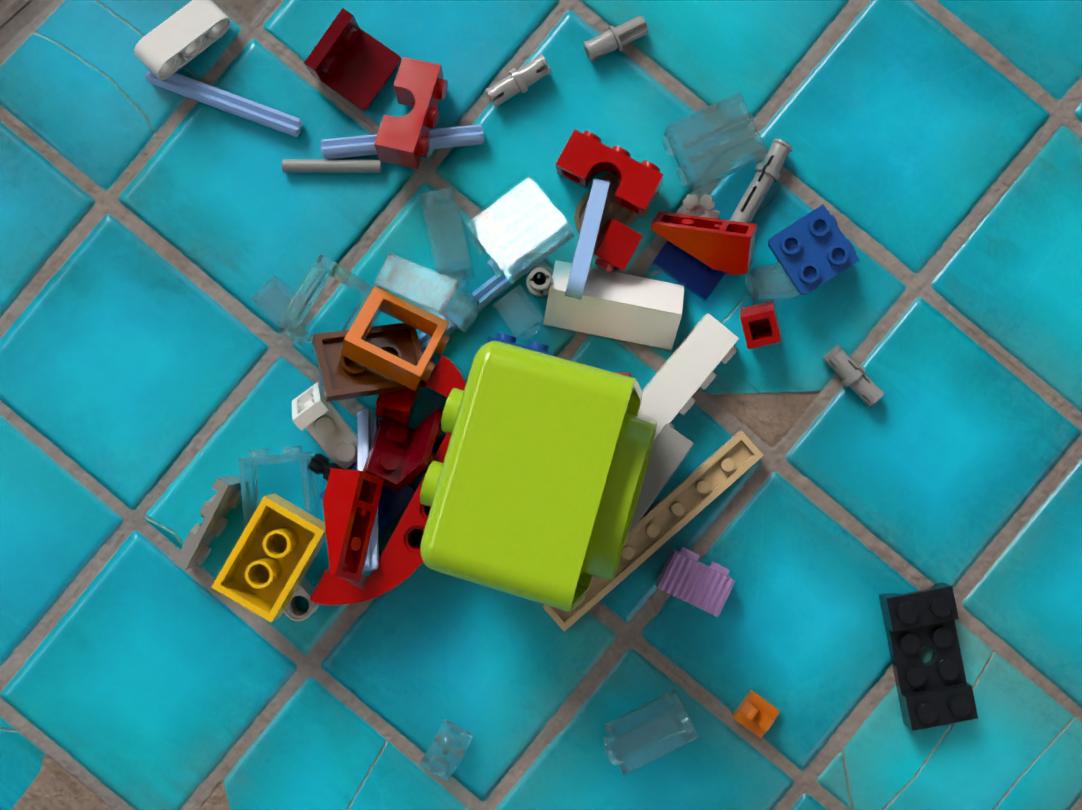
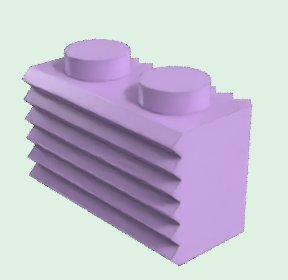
(694, 581)

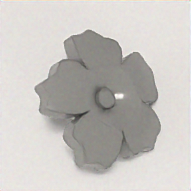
(700, 208)

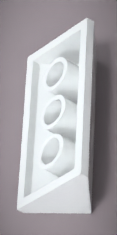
(617, 307)

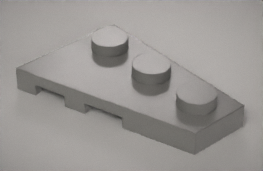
(195, 548)

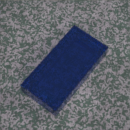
(687, 270)

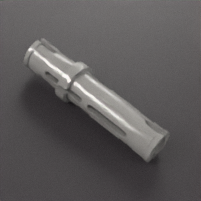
(766, 174)

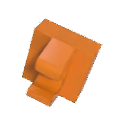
(756, 713)

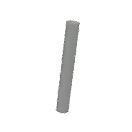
(331, 166)

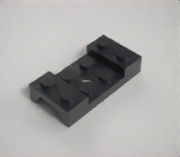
(934, 690)

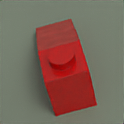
(715, 242)
(349, 518)

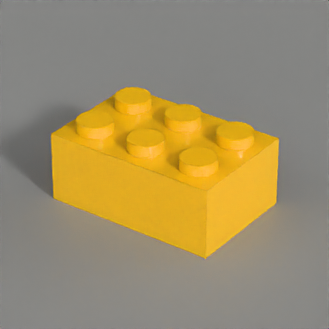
(271, 557)

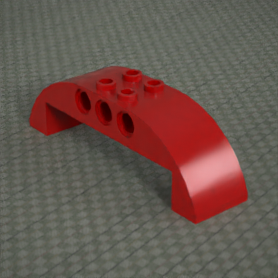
(402, 551)

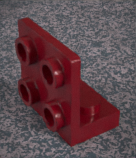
(352, 61)
(402, 452)

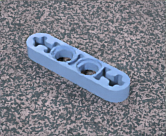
(587, 239)

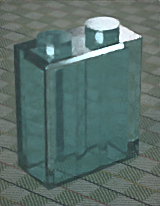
(714, 143)
(519, 231)

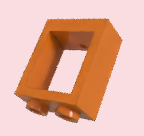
(382, 361)

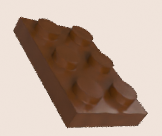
(348, 379)

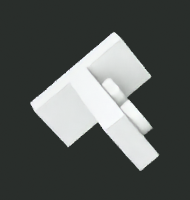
(325, 426)

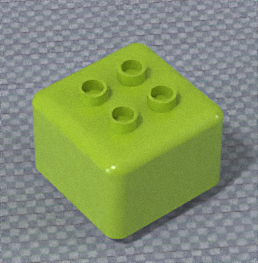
(536, 475)

